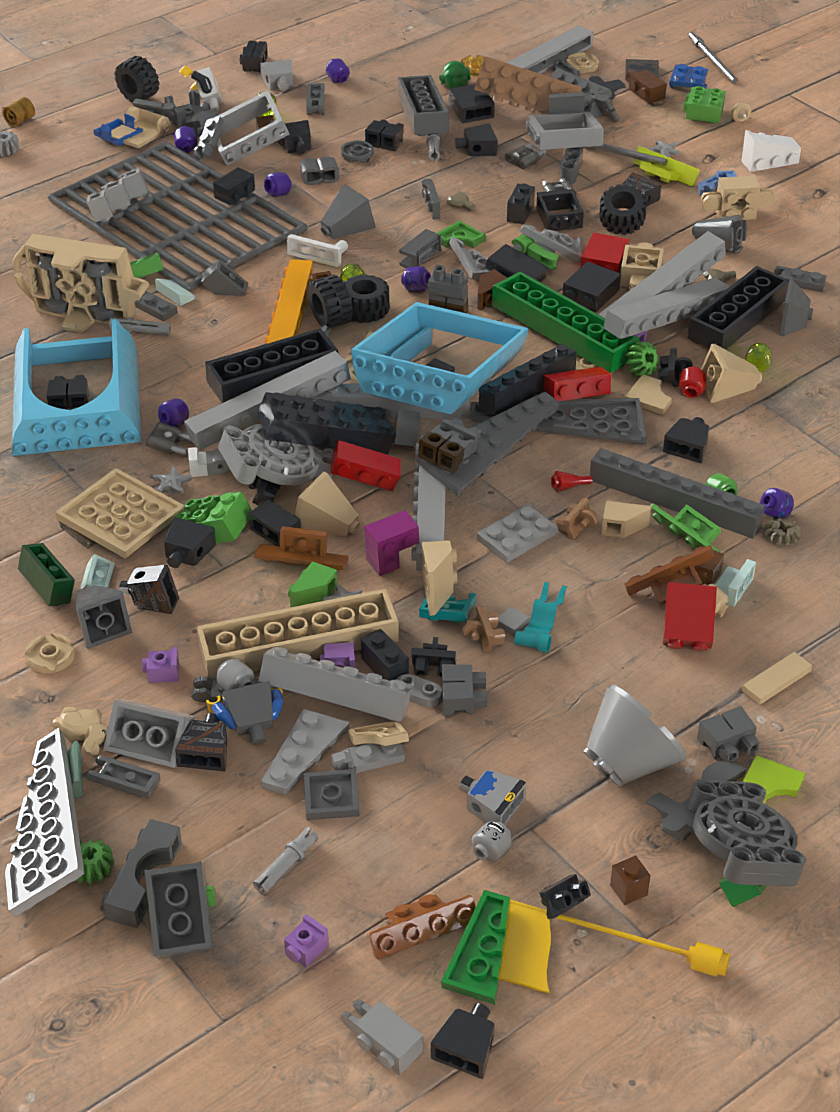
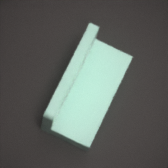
(735, 581)

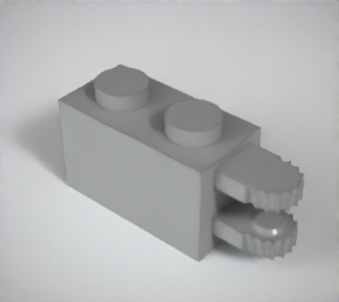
(384, 1035)

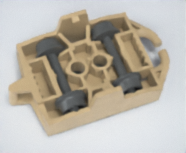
(92, 281)

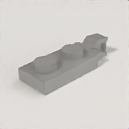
(368, 757)

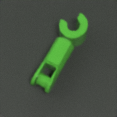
(536, 251)

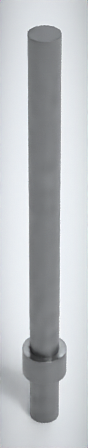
(699, 43)
(632, 154)

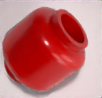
(692, 382)

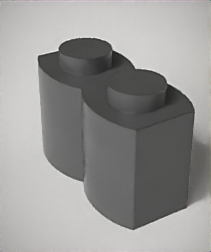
(320, 170)

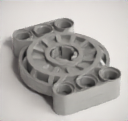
(274, 461)

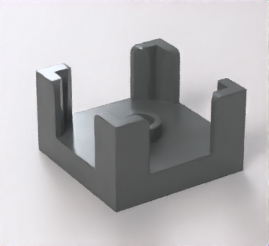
(185, 113)

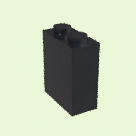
(471, 104)
(592, 286)

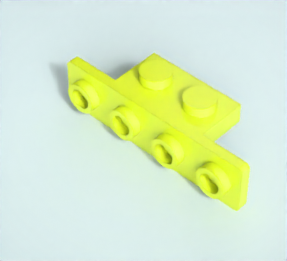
(673, 170)

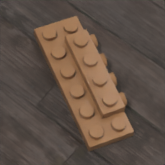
(520, 85)

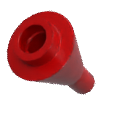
(562, 481)

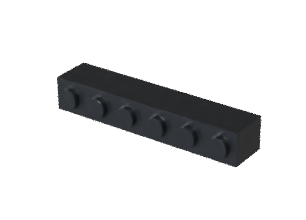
(524, 380)

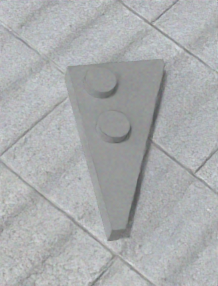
(556, 242)
(471, 260)

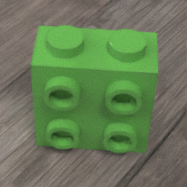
(704, 104)

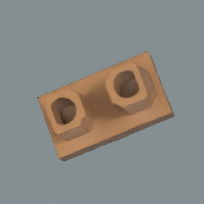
(578, 518)
(481, 629)

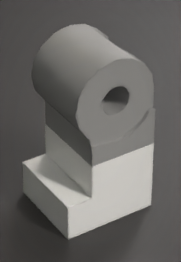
(206, 463)

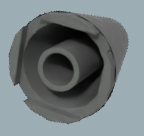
(729, 228)

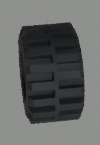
(136, 79)
(623, 220)
(368, 297)
(330, 301)

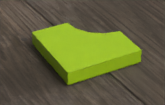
(774, 777)

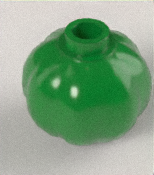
(454, 75)

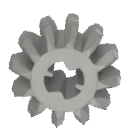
(8, 144)

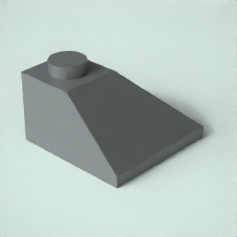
(796, 310)

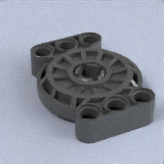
(745, 833)

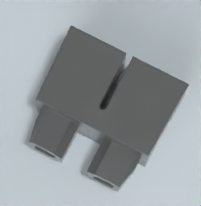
(458, 688)
(728, 734)

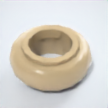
(739, 106)

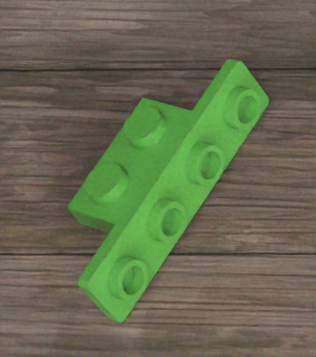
(690, 524)

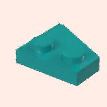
(452, 610)

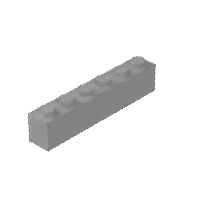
(336, 684)

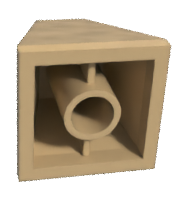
(728, 374)
(326, 509)

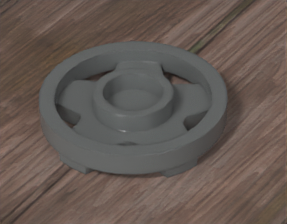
(356, 151)

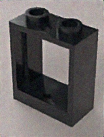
(566, 200)

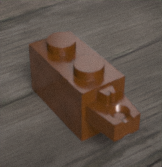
(646, 85)

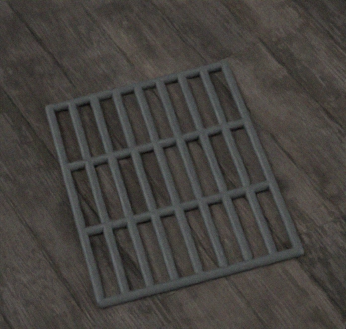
(195, 225)

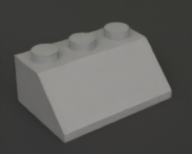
(145, 732)

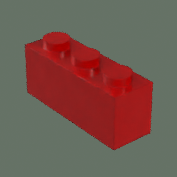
(578, 383)
(365, 466)

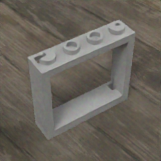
(565, 130)
(257, 139)

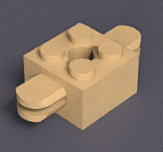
(738, 189)
(639, 263)

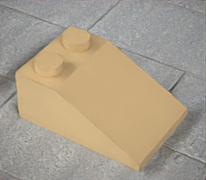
(438, 573)

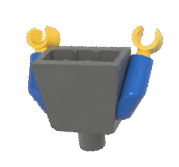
(249, 709)

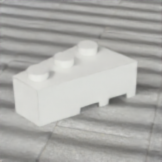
(769, 151)

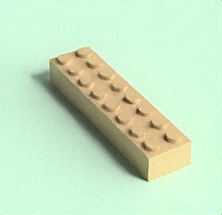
(297, 629)

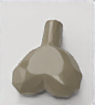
(460, 199)
(711, 273)

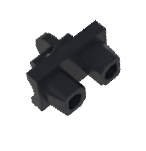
(672, 367)
(264, 492)
(432, 655)
(564, 895)

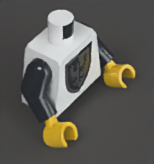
(206, 85)

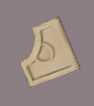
(650, 395)
(381, 733)

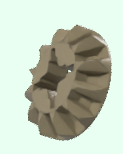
(776, 535)

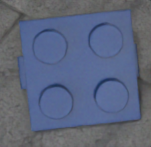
(688, 76)
(104, 131)

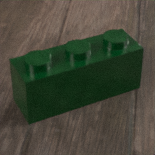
(46, 574)

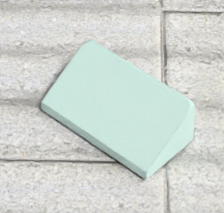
(174, 291)
(98, 572)

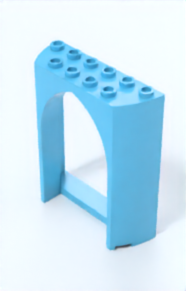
(384, 357)
(105, 421)

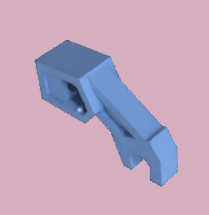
(711, 183)

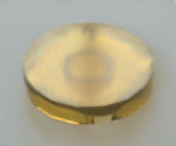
(474, 64)

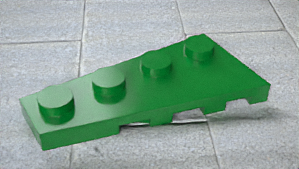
(479, 954)

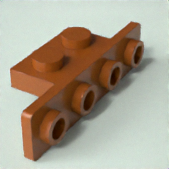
(301, 547)
(678, 571)
(419, 923)

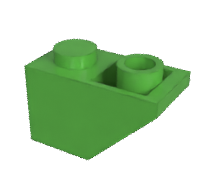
(313, 585)

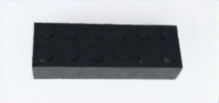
(738, 308)
(253, 367)
(325, 422)

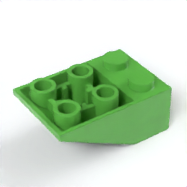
(224, 512)

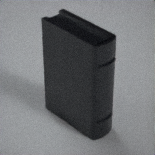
(511, 261)

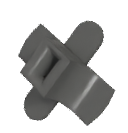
(676, 817)

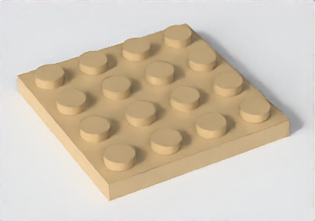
(119, 512)

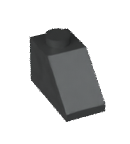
(223, 280)

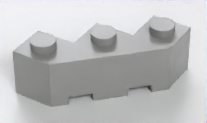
(117, 195)

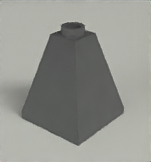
(347, 214)
(102, 614)

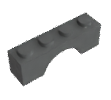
(154, 847)

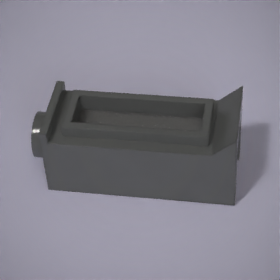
(420, 248)

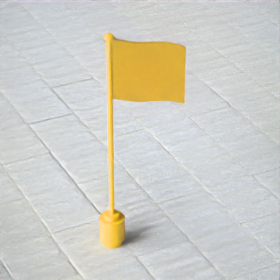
(529, 946)

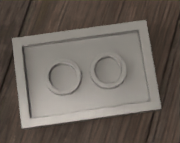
(517, 533)

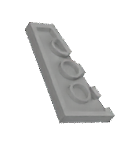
(302, 748)

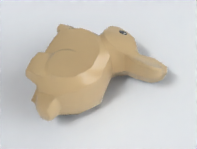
(82, 726)

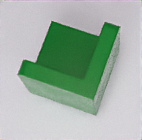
(740, 893)

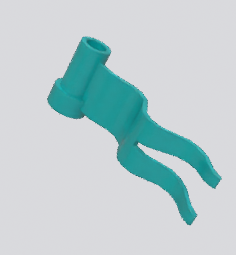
(542, 619)

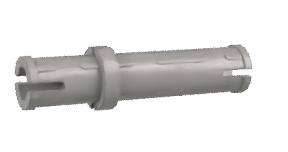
(433, 143)
(143, 326)
(293, 852)

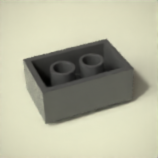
(179, 910)

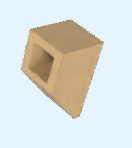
(624, 519)

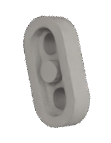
(423, 691)

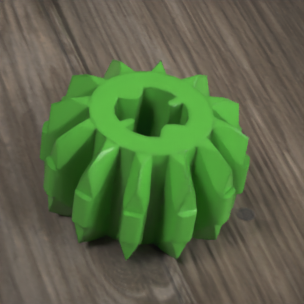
(642, 359)
(96, 861)

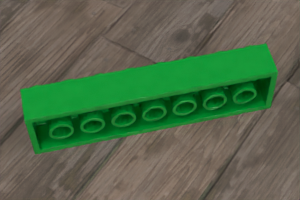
(561, 320)

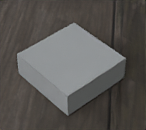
(512, 620)

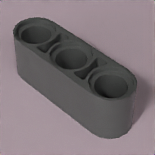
(571, 164)

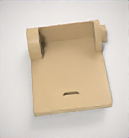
(151, 123)

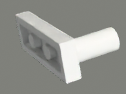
(316, 250)

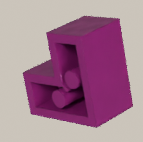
(387, 538)

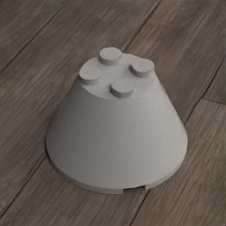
(627, 741)

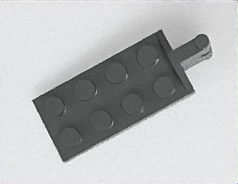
(596, 96)

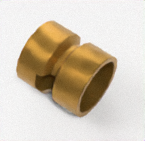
(18, 112)

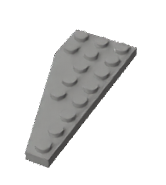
(48, 836)

